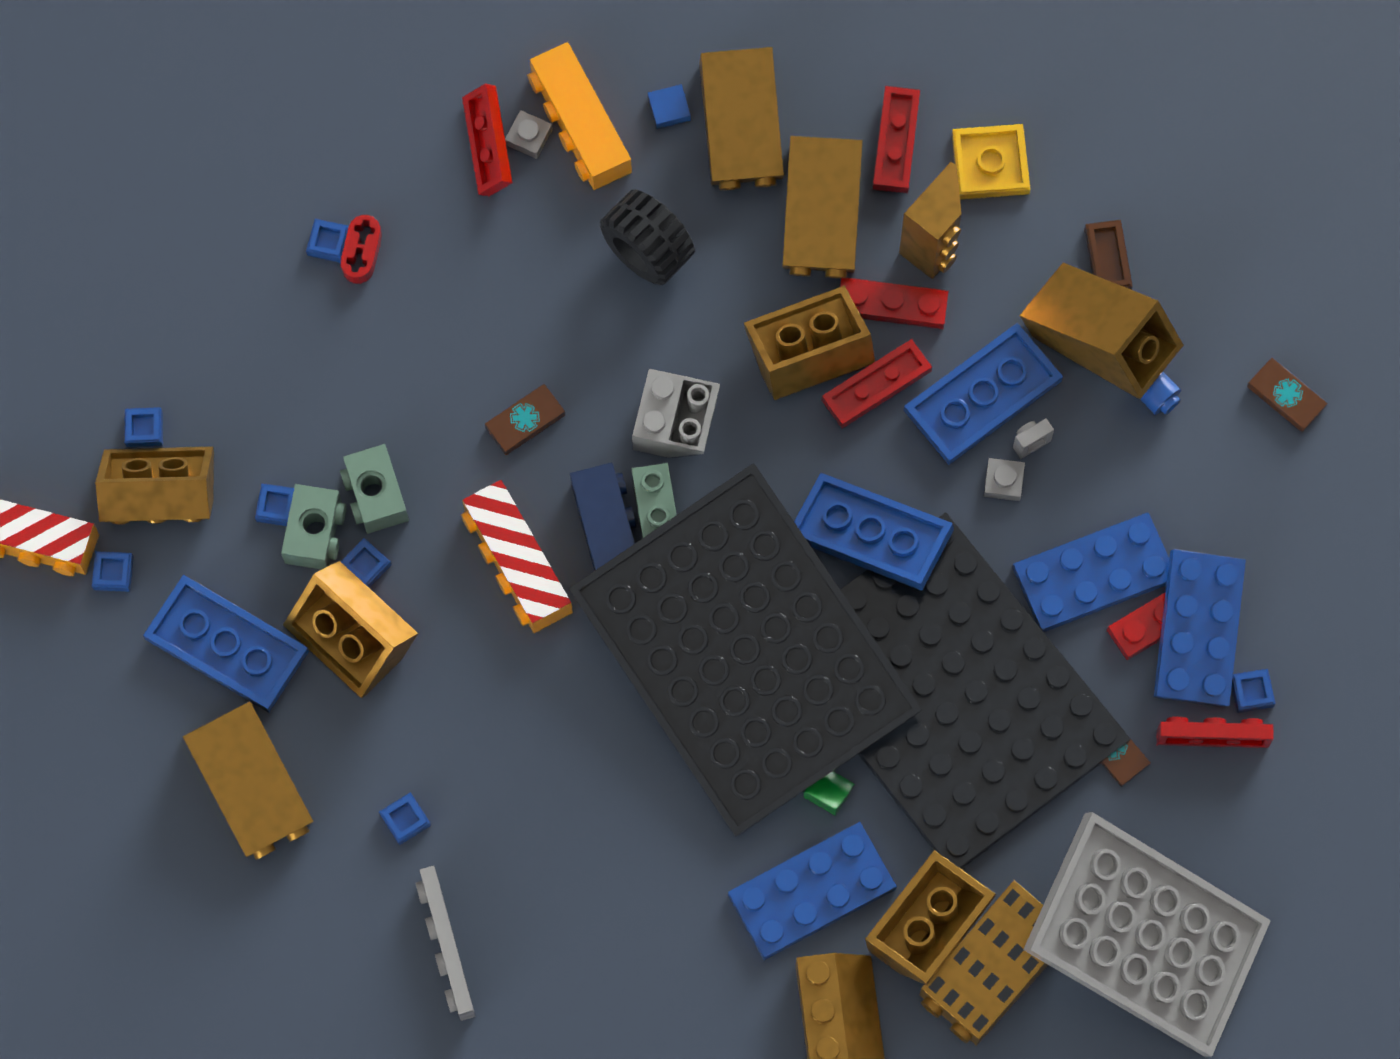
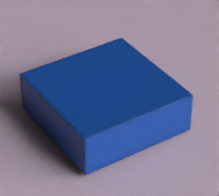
(669, 106)
(327, 240)
(143, 427)
(274, 504)
(366, 562)
(112, 571)
(1252, 691)
(404, 818)

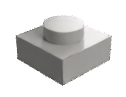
(528, 134)
(1032, 437)
(1004, 479)

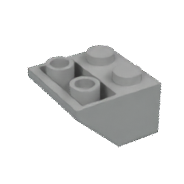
(674, 415)

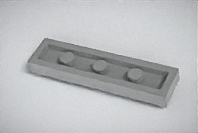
(448, 960)

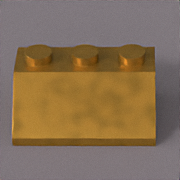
(933, 225)
(810, 342)
(155, 484)
(349, 628)
(928, 919)
(839, 1006)

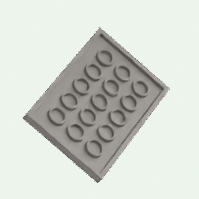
(1147, 934)

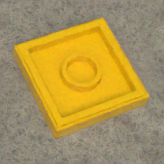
(991, 161)

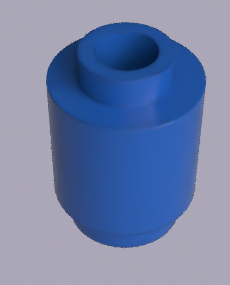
(1162, 395)

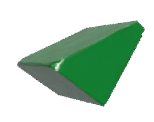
(829, 792)

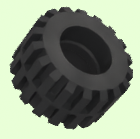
(647, 237)

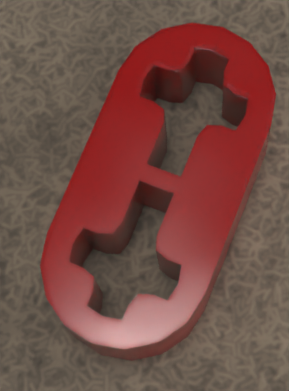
(368, 250)

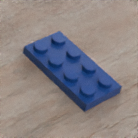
(983, 393)
(873, 531)
(1093, 572)
(1199, 628)
(226, 643)
(812, 890)

